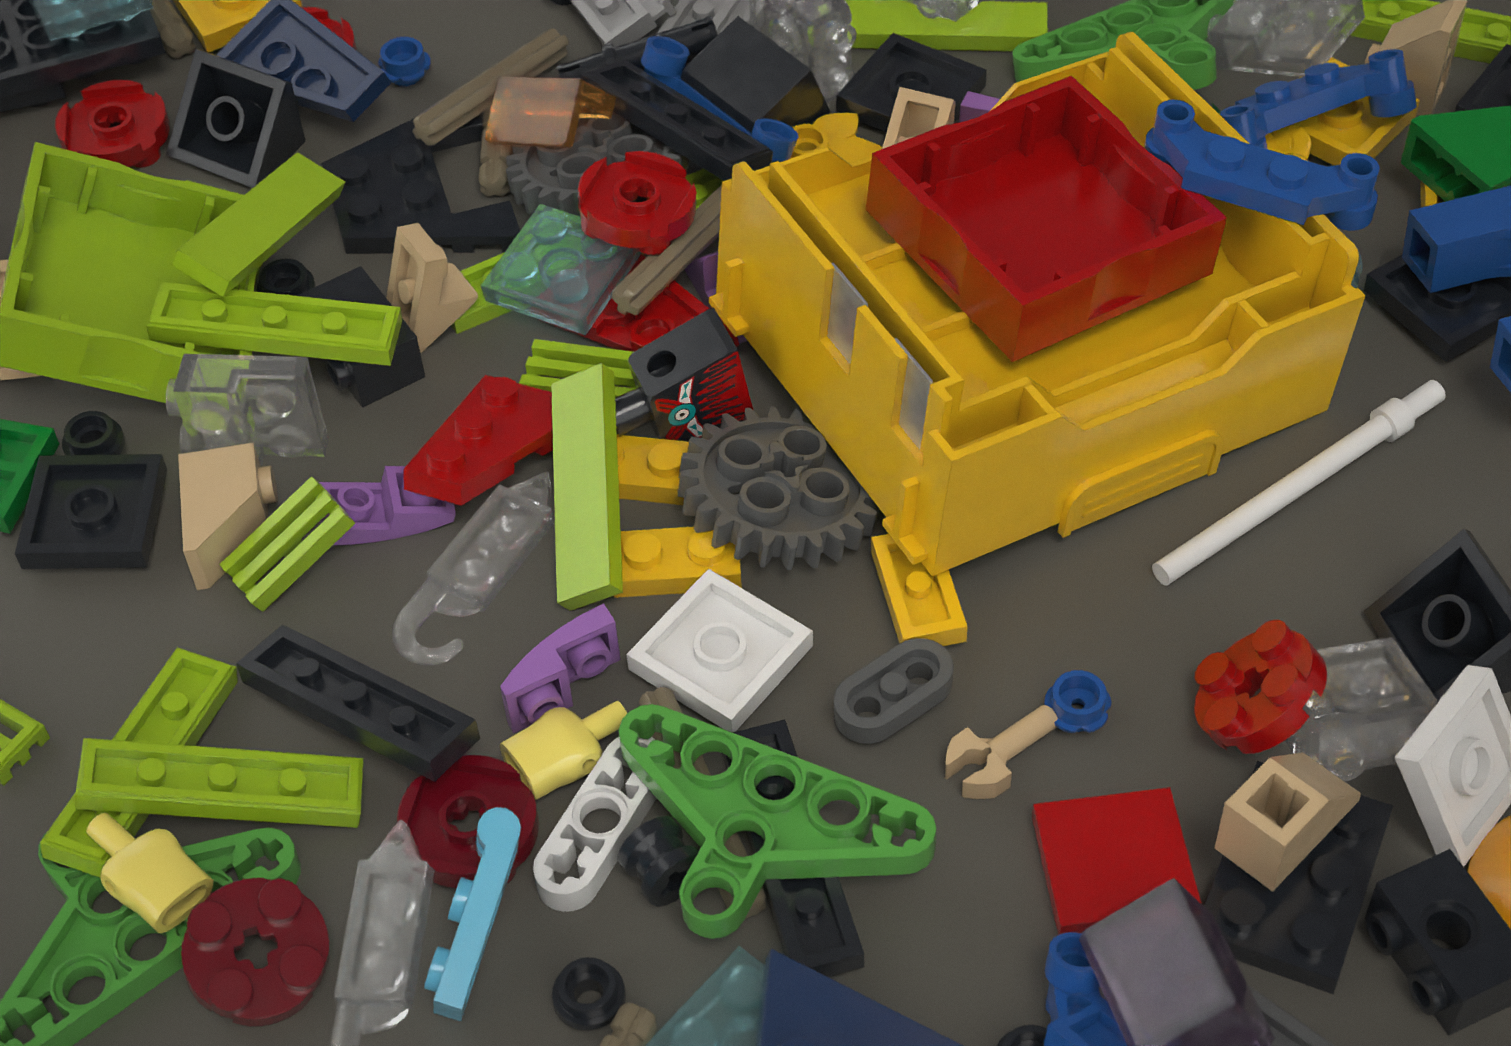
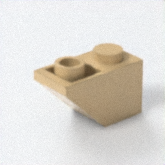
(1282, 816)

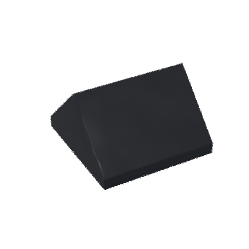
(755, 79)
(235, 120)
(1450, 615)

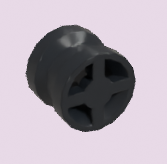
(658, 858)

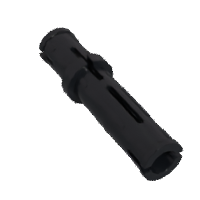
(693, 36)

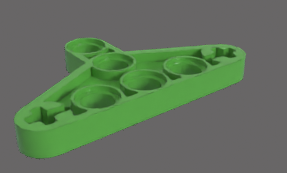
(1169, 27)
(793, 831)
(99, 945)

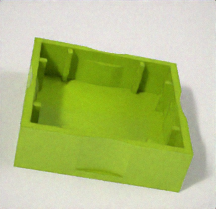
(90, 266)

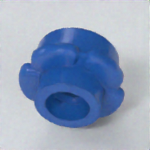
(404, 60)
(1082, 689)

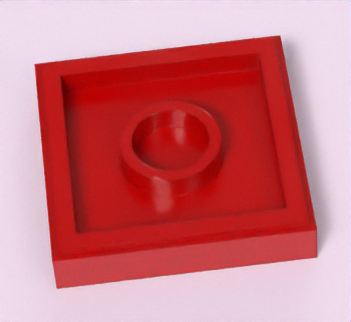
(1109, 853)

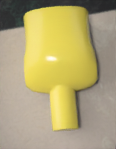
(560, 747)
(150, 873)

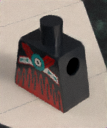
(685, 381)

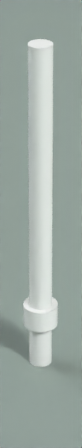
(1386, 423)

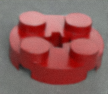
(133, 142)
(650, 225)
(1269, 659)

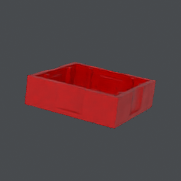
(1043, 217)

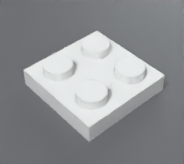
(720, 650)
(1461, 764)

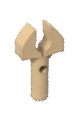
(995, 777)

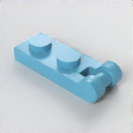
(475, 910)

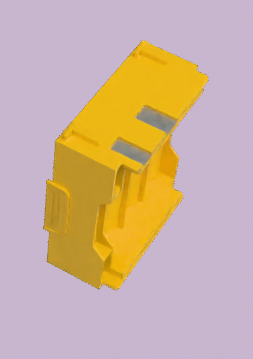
(995, 449)

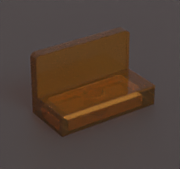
(543, 110)

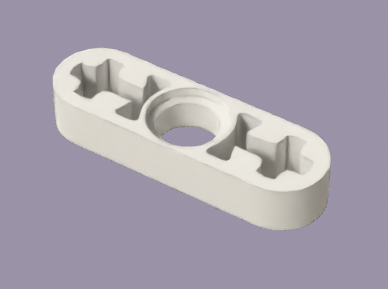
(598, 849)

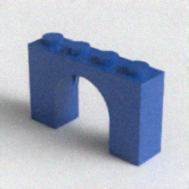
(1461, 245)

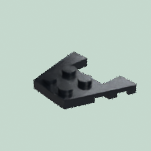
(397, 184)

